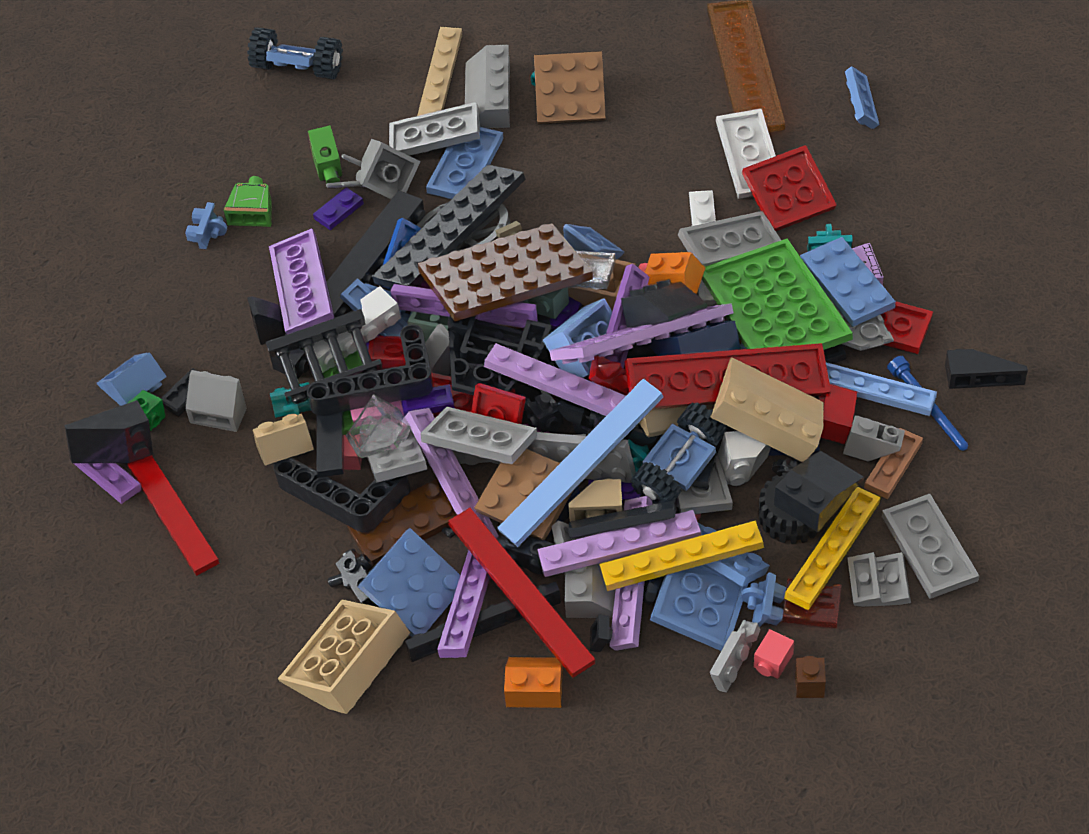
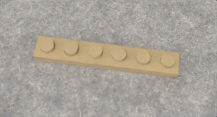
(440, 70)

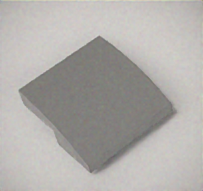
(879, 580)

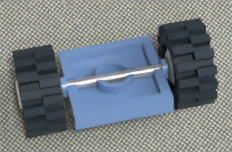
(264, 52)
(679, 455)

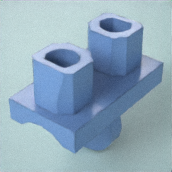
(208, 227)
(761, 597)

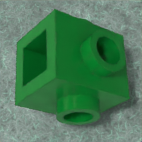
(151, 406)

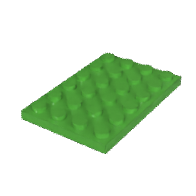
(775, 299)

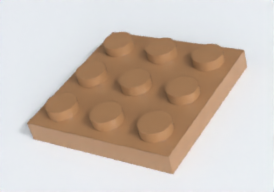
(569, 87)
(513, 484)

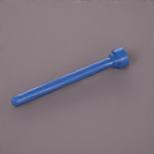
(900, 367)

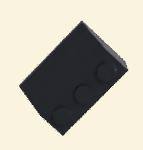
(660, 303)

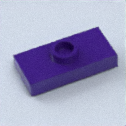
(437, 400)

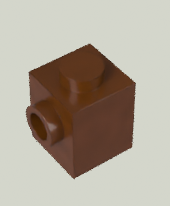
(810, 677)

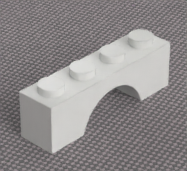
(379, 313)

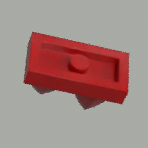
(609, 374)

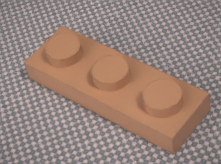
(892, 466)

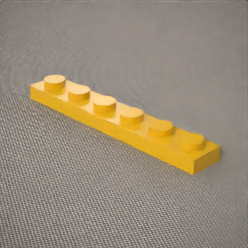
(832, 548)
(681, 555)

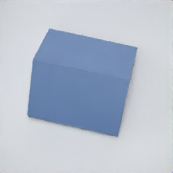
(589, 240)

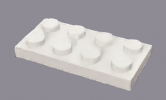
(744, 144)

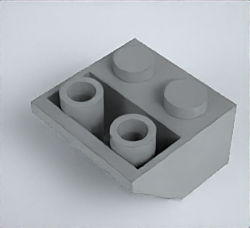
(215, 401)

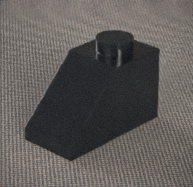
(266, 319)

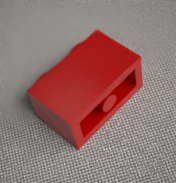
(838, 413)

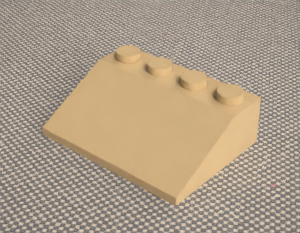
(769, 411)
(345, 654)

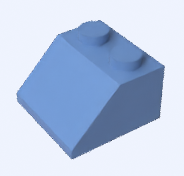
(132, 377)

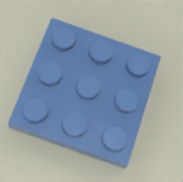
(412, 583)
(699, 605)

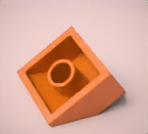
(677, 267)
(533, 682)

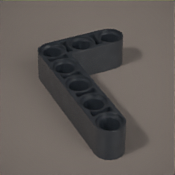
(389, 384)
(356, 510)

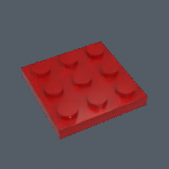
(789, 188)

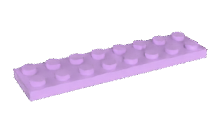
(625, 338)

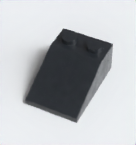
(110, 436)
(816, 489)

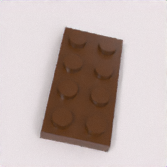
(422, 510)

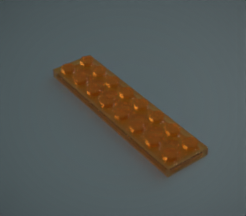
(745, 60)

